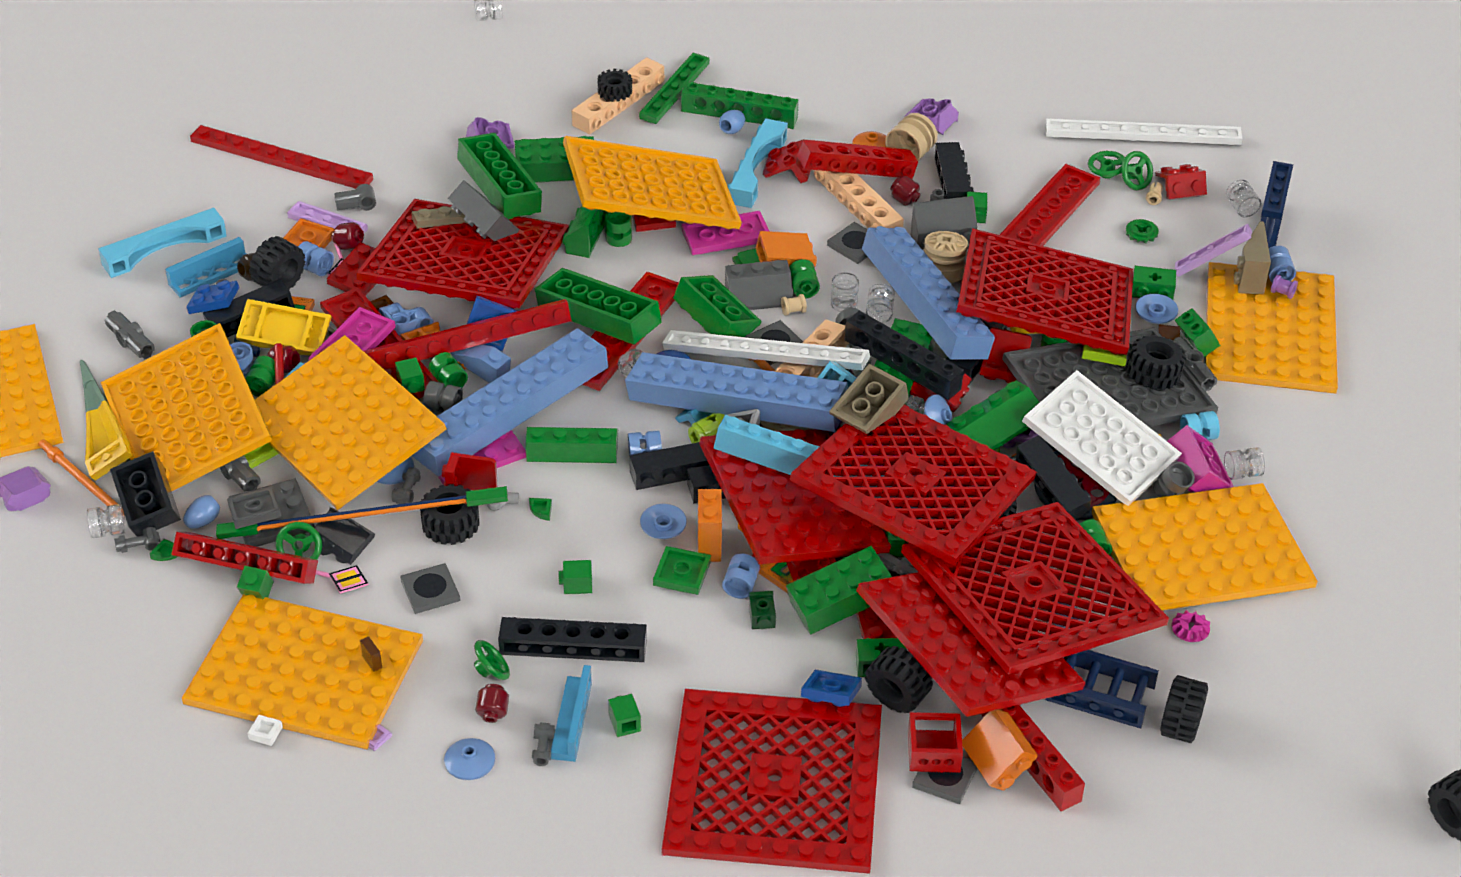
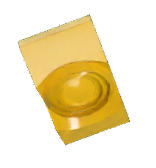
(269, 324)

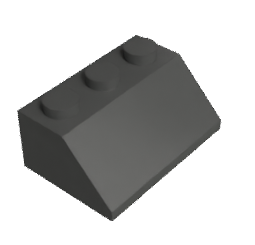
(481, 213)
(950, 215)
(760, 283)

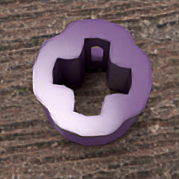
(1284, 286)

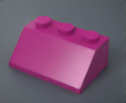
(1202, 459)

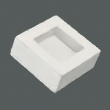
(265, 730)

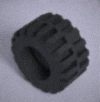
(276, 261)
(1156, 362)
(449, 522)
(898, 680)
(1184, 709)
(1446, 803)

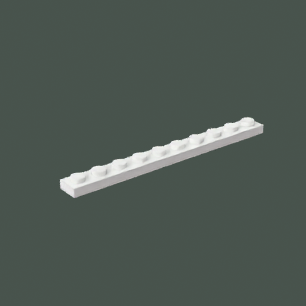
(1143, 131)
(765, 349)

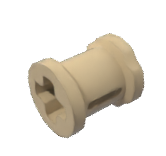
(793, 304)

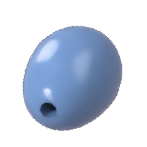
(732, 121)
(201, 512)

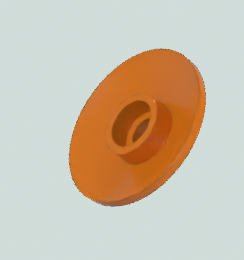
(870, 138)

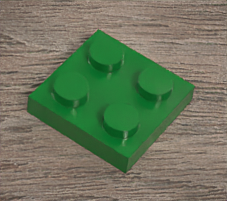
(682, 570)

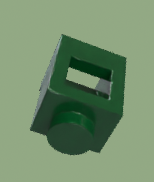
(762, 610)

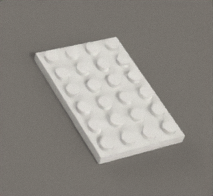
(1101, 437)

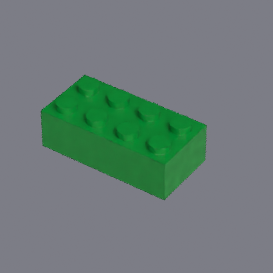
(545, 158)
(832, 591)

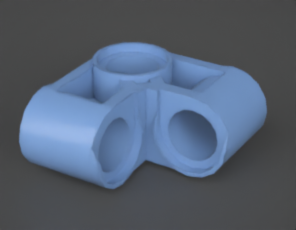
(406, 319)

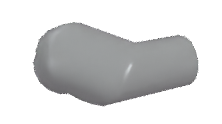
(513, 498)

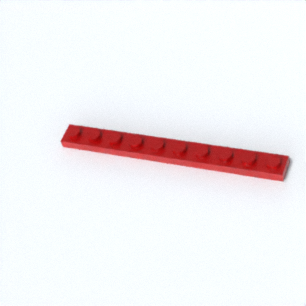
(280, 157)
(472, 334)

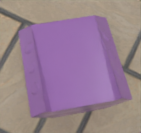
(939, 112)
(482, 126)
(23, 488)

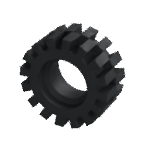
(614, 85)

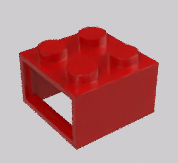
(935, 748)

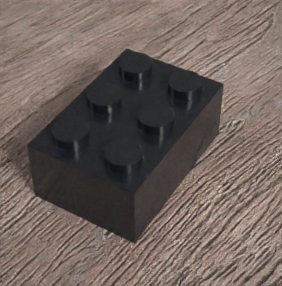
(145, 493)

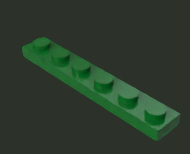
(672, 89)

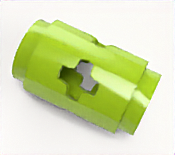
(705, 427)

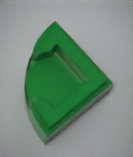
(541, 507)
(163, 551)

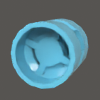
(1205, 424)

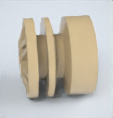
(913, 133)
(947, 253)

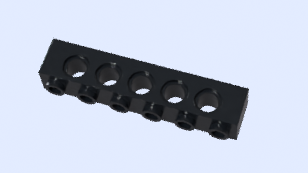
(904, 355)
(572, 639)

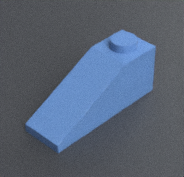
(484, 361)

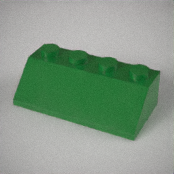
(584, 231)
(715, 306)
(998, 416)
(571, 445)

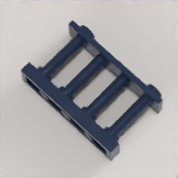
(1275, 200)
(1108, 704)

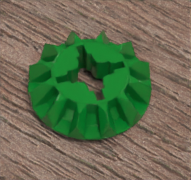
(1142, 226)

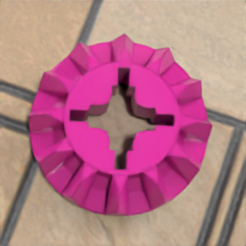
(1197, 633)

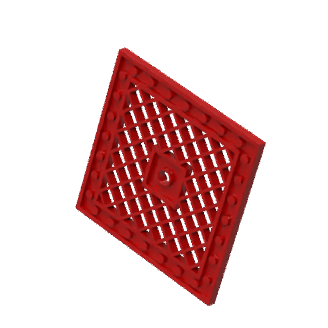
(461, 262)
(1047, 291)
(947, 544)
(1038, 587)
(702, 709)

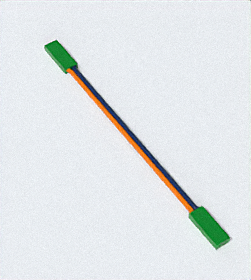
(472, 498)

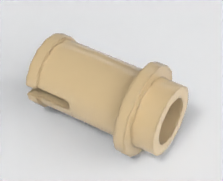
(1154, 195)

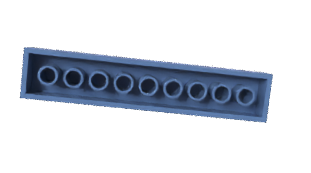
(927, 293)
(735, 389)
(514, 398)

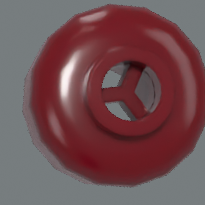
(905, 190)
(347, 235)
(290, 357)
(492, 703)

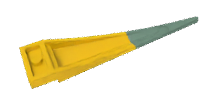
(105, 439)

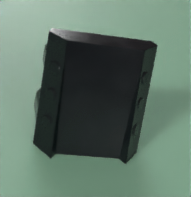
(343, 538)

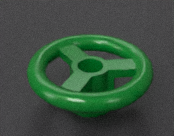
(1107, 166)
(1135, 171)
(304, 538)
(491, 661)

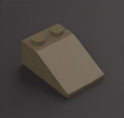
(1253, 263)
(871, 399)

